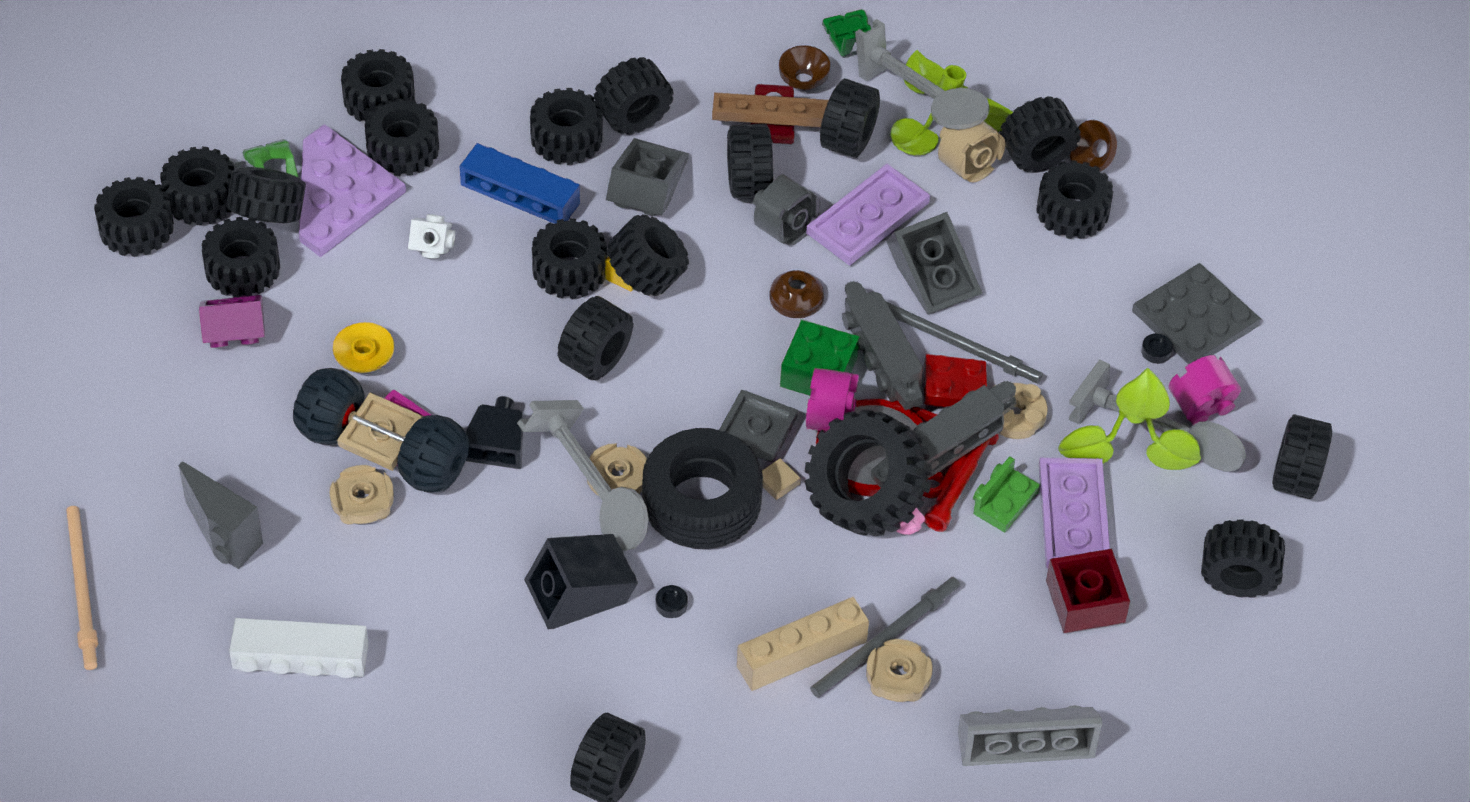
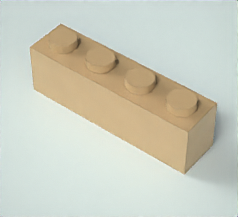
(802, 643)

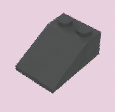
(646, 177)
(934, 263)
(224, 517)

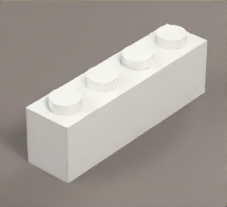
(299, 647)

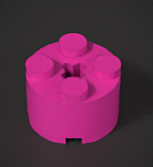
(1205, 389)
(830, 397)

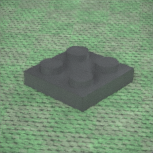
(760, 423)

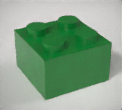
(816, 348)

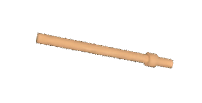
(87, 635)

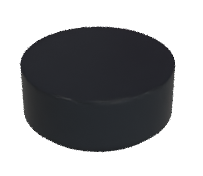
(1156, 348)
(671, 601)

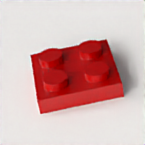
(951, 378)

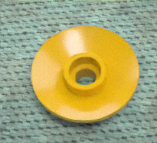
(363, 347)

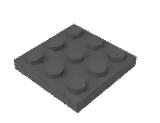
(1196, 314)

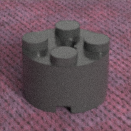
(785, 210)

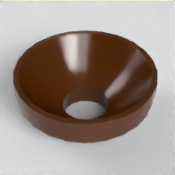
(804, 60)
(1091, 135)
(796, 302)

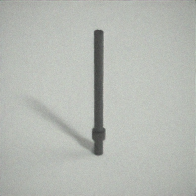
(1010, 365)
(929, 601)

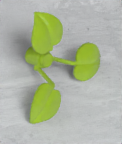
(910, 134)
(1138, 401)

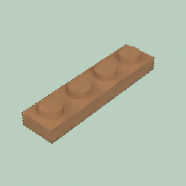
(768, 109)

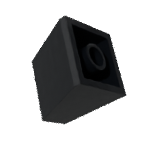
(579, 578)

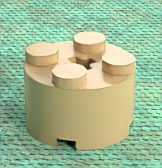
(971, 150)

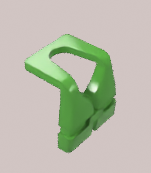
(275, 150)

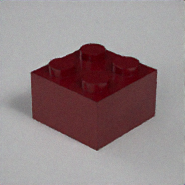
(1087, 590)

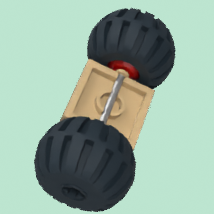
(424, 448)

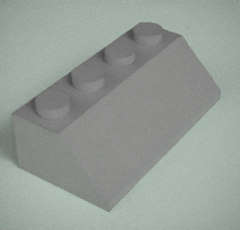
(1028, 735)

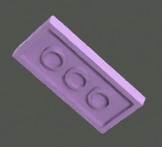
(868, 214)
(1073, 506)

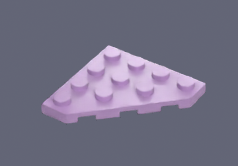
(340, 190)

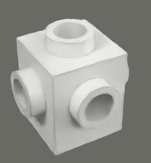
(421, 239)

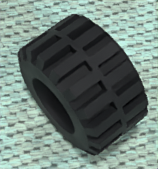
(374, 80)
(633, 95)
(571, 110)
(849, 118)
(407, 121)
(1040, 134)
(749, 159)
(194, 169)
(266, 195)
(1072, 216)
(137, 233)
(235, 240)
(563, 241)
(648, 255)
(595, 338)
(1302, 456)
(1243, 558)
(607, 758)

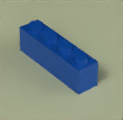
(519, 184)

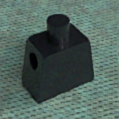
(496, 435)

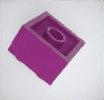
(232, 320)

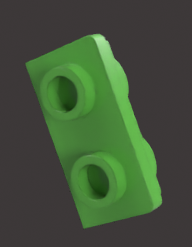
(1004, 495)

